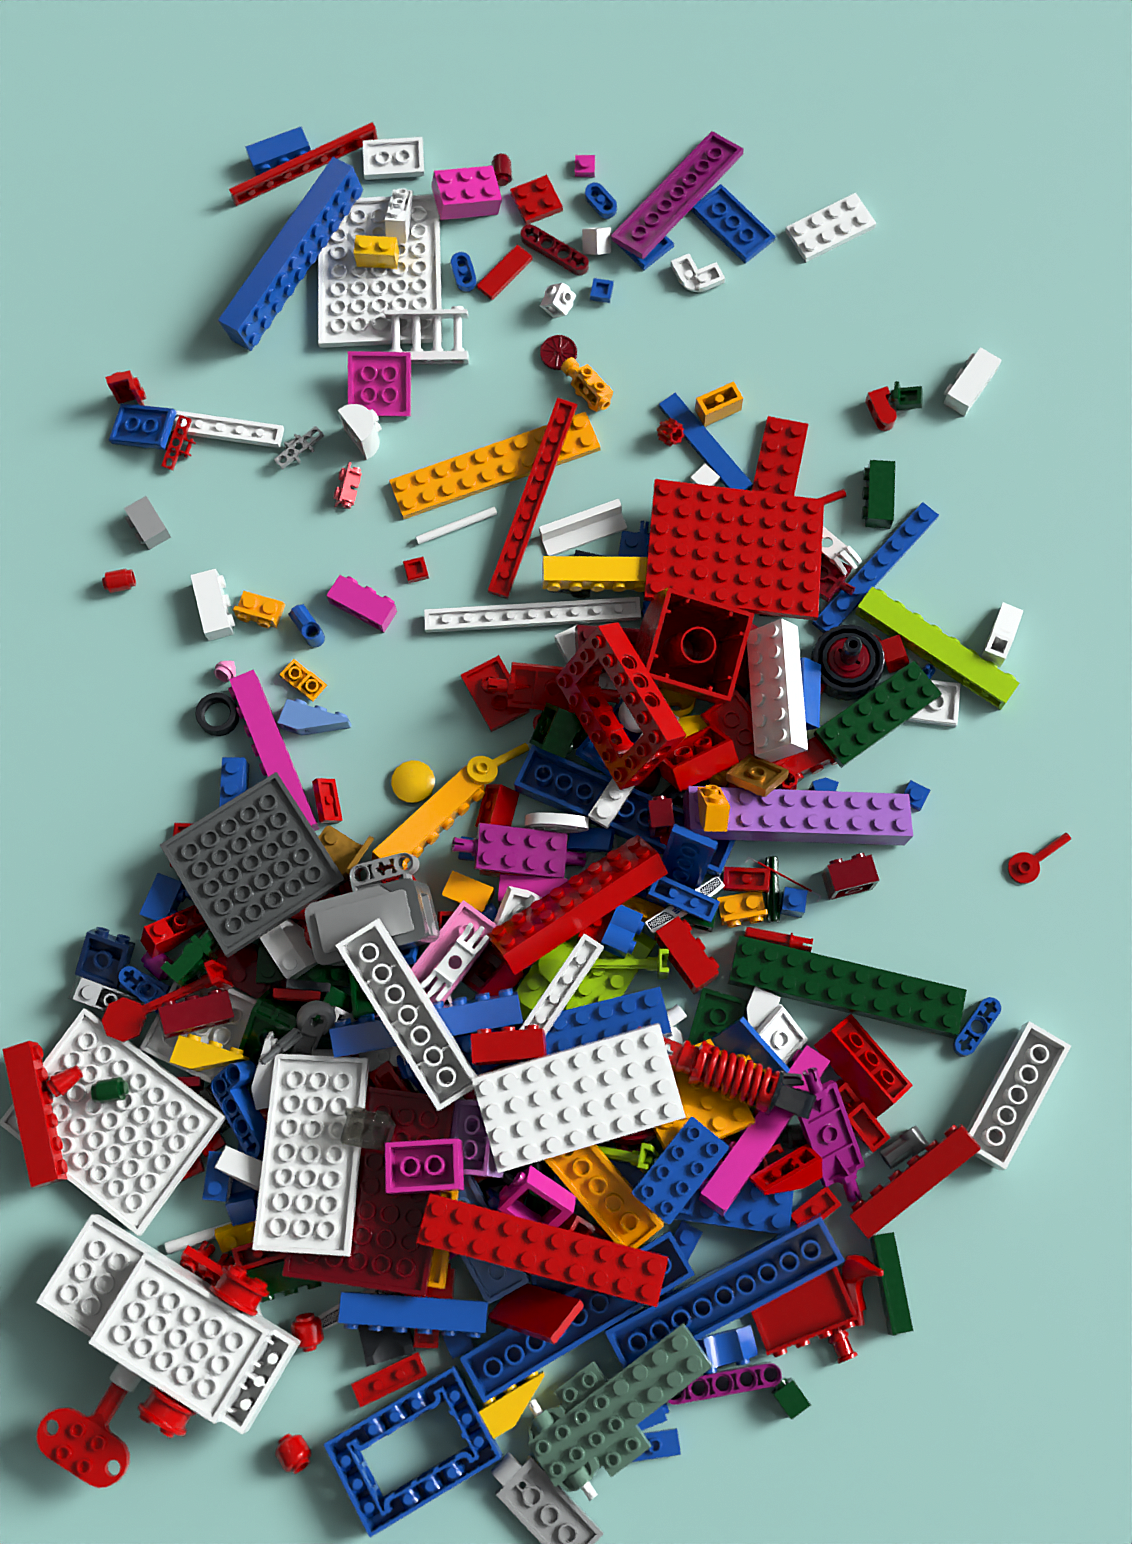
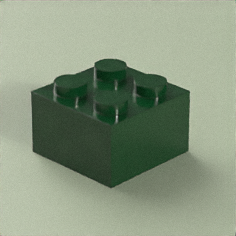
(556, 730)

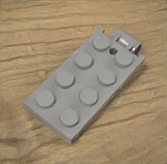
(541, 1506)

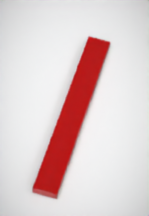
(302, 164)

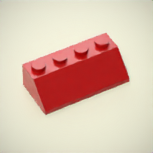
(863, 1065)

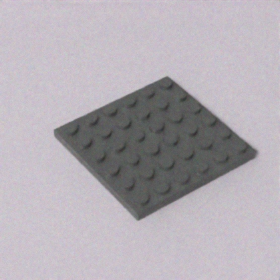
(252, 864)

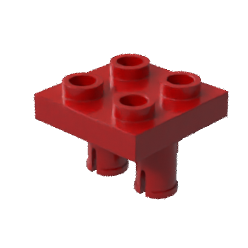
(199, 1263)

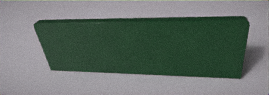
(891, 1284)

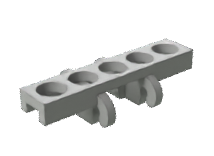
(290, 447)

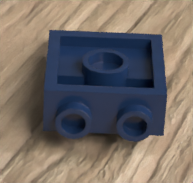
(104, 957)

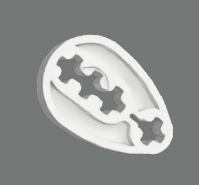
(557, 822)

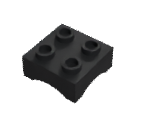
(385, 1344)

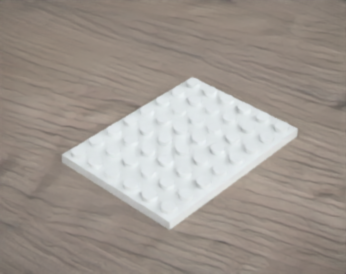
(355, 297)
(131, 1149)

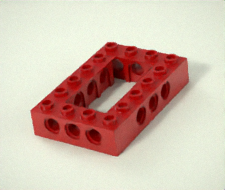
(626, 761)

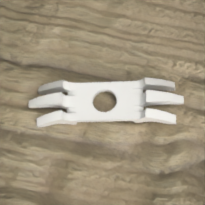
(839, 550)
(465, 952)

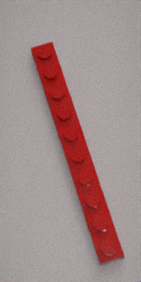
(532, 498)

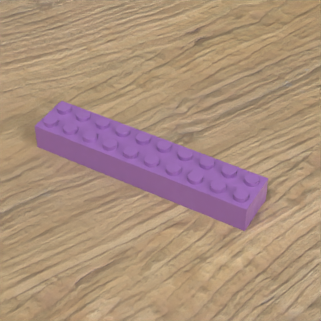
(809, 816)

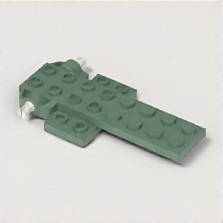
(601, 1416)

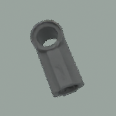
(908, 1145)

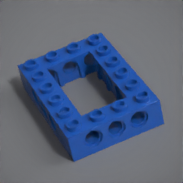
(382, 1511)

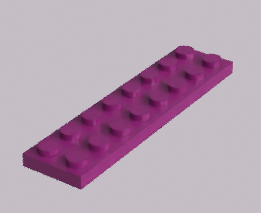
(677, 195)

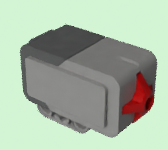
(401, 906)

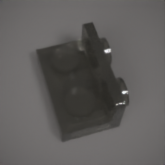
(367, 1128)

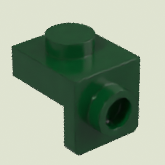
(907, 397)

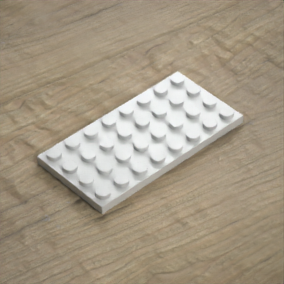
(578, 1097)
(306, 1169)

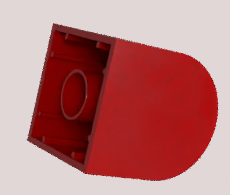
(693, 644)

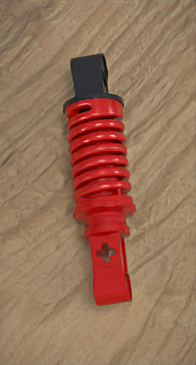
(741, 1077)

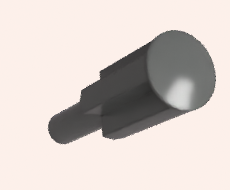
(283, 1045)

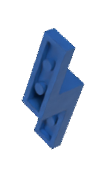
(669, 892)

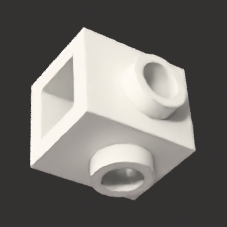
(558, 300)

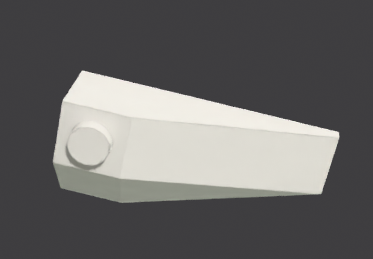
(289, 949)

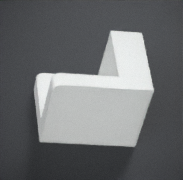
(596, 240)

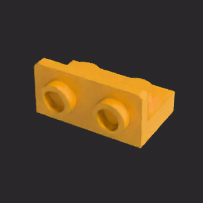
(259, 609)
(742, 908)

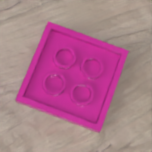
(380, 382)

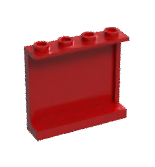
(805, 1313)

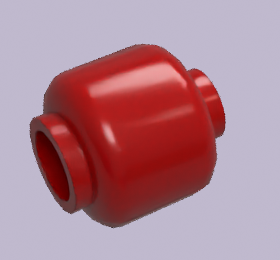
(308, 1330)
(293, 1453)

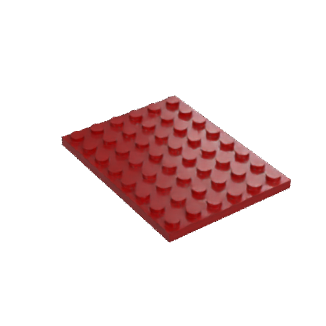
(736, 547)

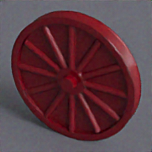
(557, 350)

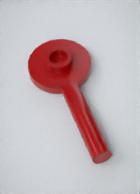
(1025, 867)

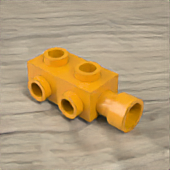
(588, 385)

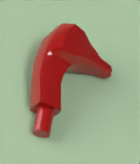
(854, 1272)

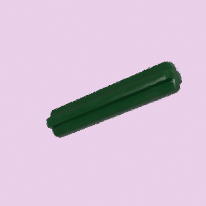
(772, 897)

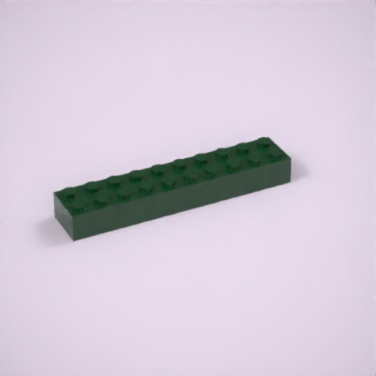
(848, 987)

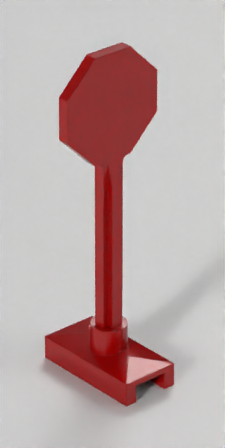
(126, 1018)

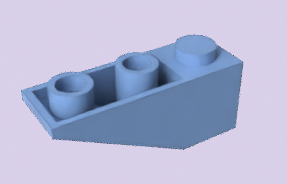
(306, 720)

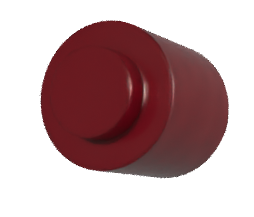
(502, 169)

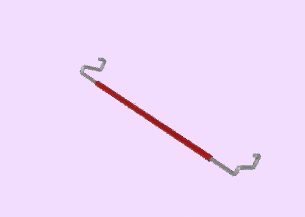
(784, 876)

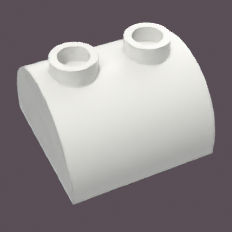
(361, 427)

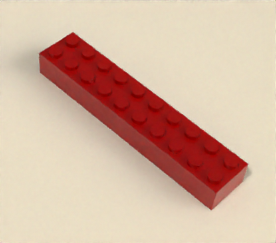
(542, 1250)

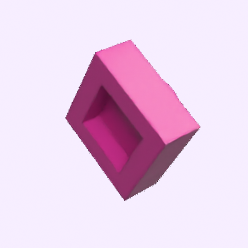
(584, 165)

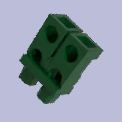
(191, 962)

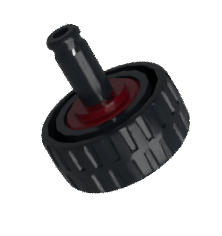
(849, 661)

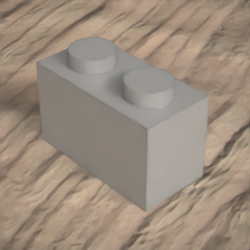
(147, 522)

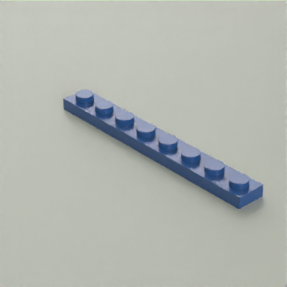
(877, 567)

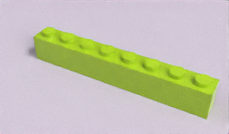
(937, 648)

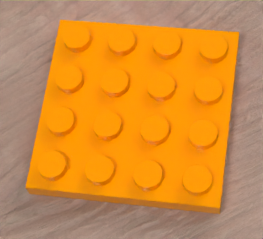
(711, 1109)

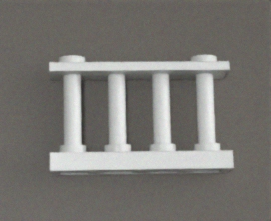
(436, 355)

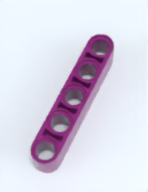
(734, 1385)

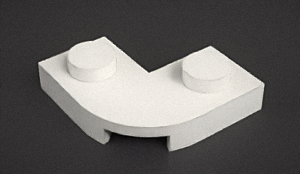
(696, 279)

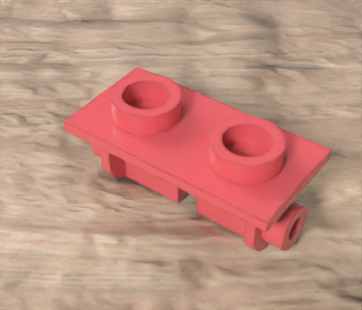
(348, 478)

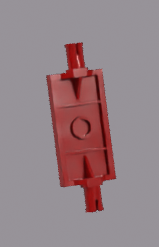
(535, 685)

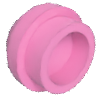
(225, 670)

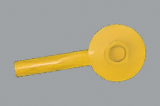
(484, 769)

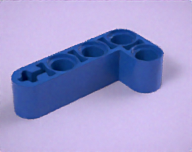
(239, 1107)

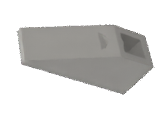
(96, 995)

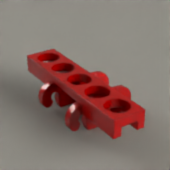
(182, 437)

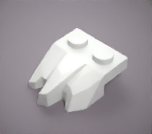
(513, 902)

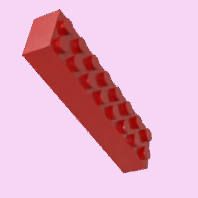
(577, 904)

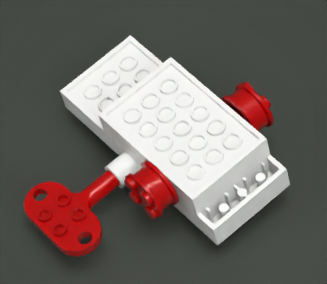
(162, 1324)

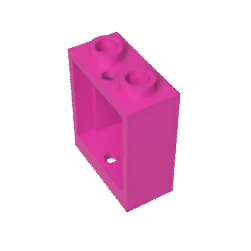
(560, 1198)

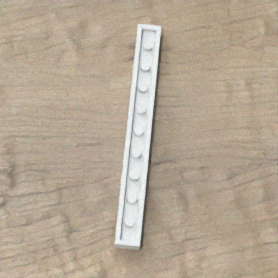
(532, 614)

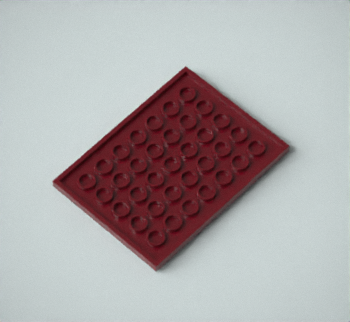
(384, 1224)

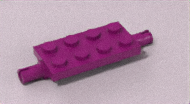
(519, 851)
(832, 1136)

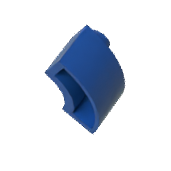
(729, 1347)

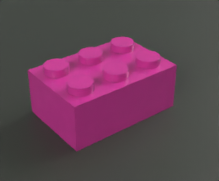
(466, 192)
(424, 1166)

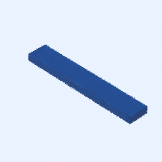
(705, 444)

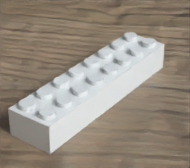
(408, 1013)

